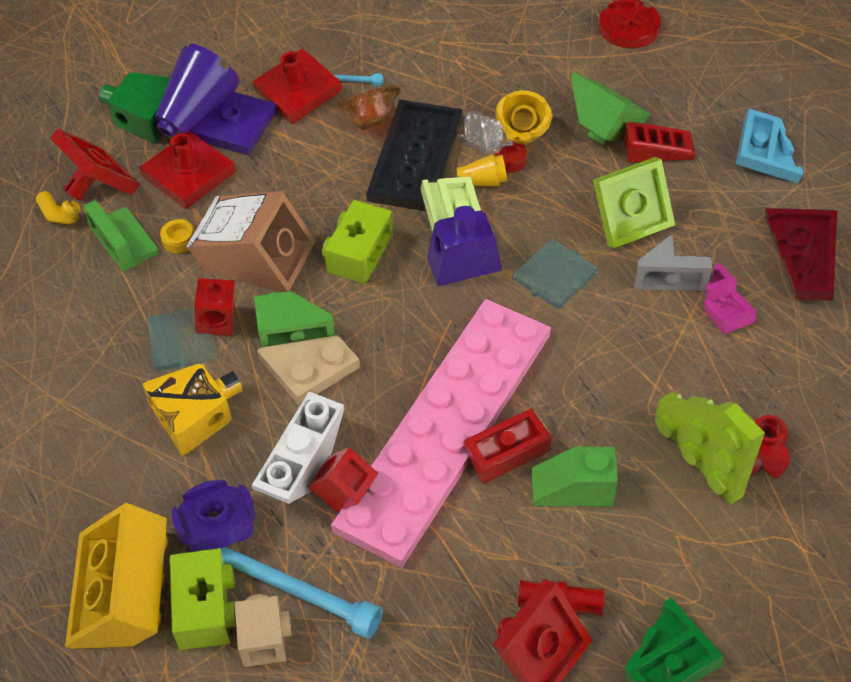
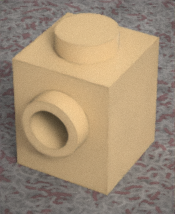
(261, 630)

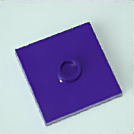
(236, 123)

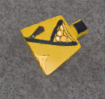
(191, 404)

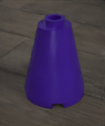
(193, 90)

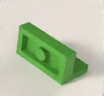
(120, 235)

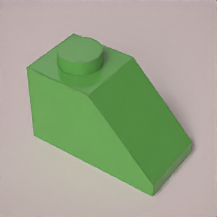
(290, 319)
(576, 478)

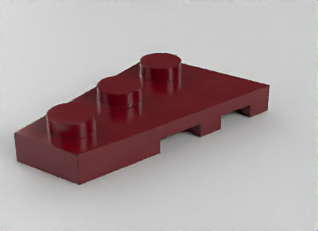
(806, 249)

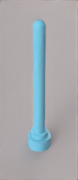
(362, 617)

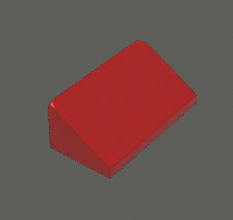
(507, 445)

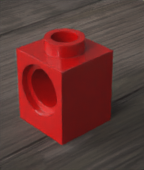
(215, 306)
(343, 479)

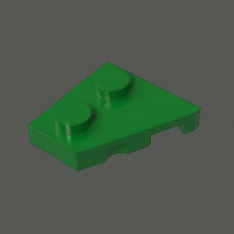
(673, 650)

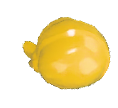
(523, 116)

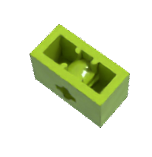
(358, 241)
(198, 621)

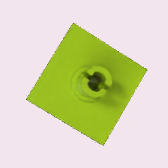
(634, 202)

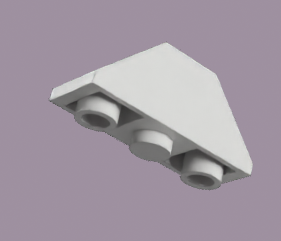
(301, 449)

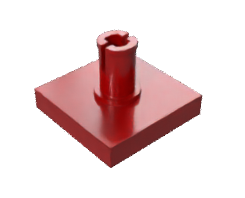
(297, 85)
(92, 164)
(187, 169)
(542, 637)

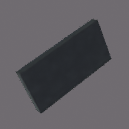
(414, 151)

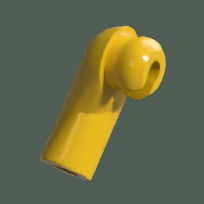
(55, 213)

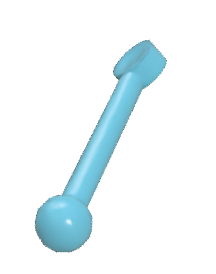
(376, 79)

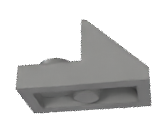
(664, 271)

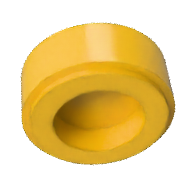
(176, 235)

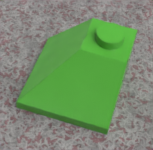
(604, 110)

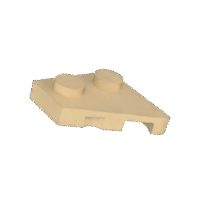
(309, 364)

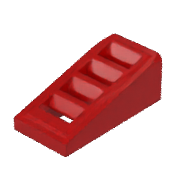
(648, 140)

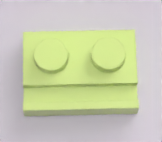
(446, 195)

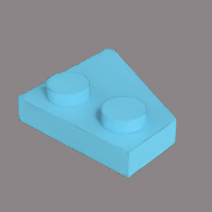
(766, 147)

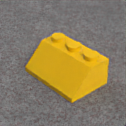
(118, 580)

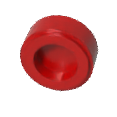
(514, 157)

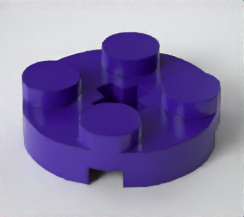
(231, 524)

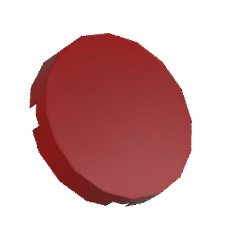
(629, 23)

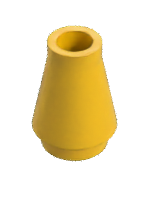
(485, 171)

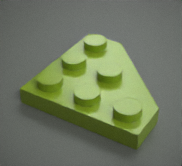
(714, 439)

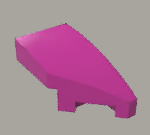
(725, 304)

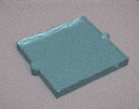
(555, 273)
(176, 342)

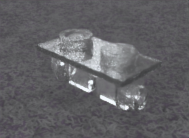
(483, 133)

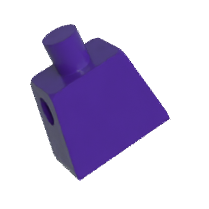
(463, 247)

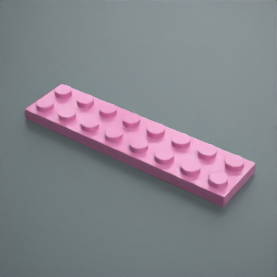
(427, 447)

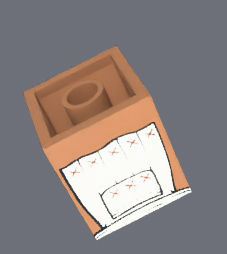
(253, 240)

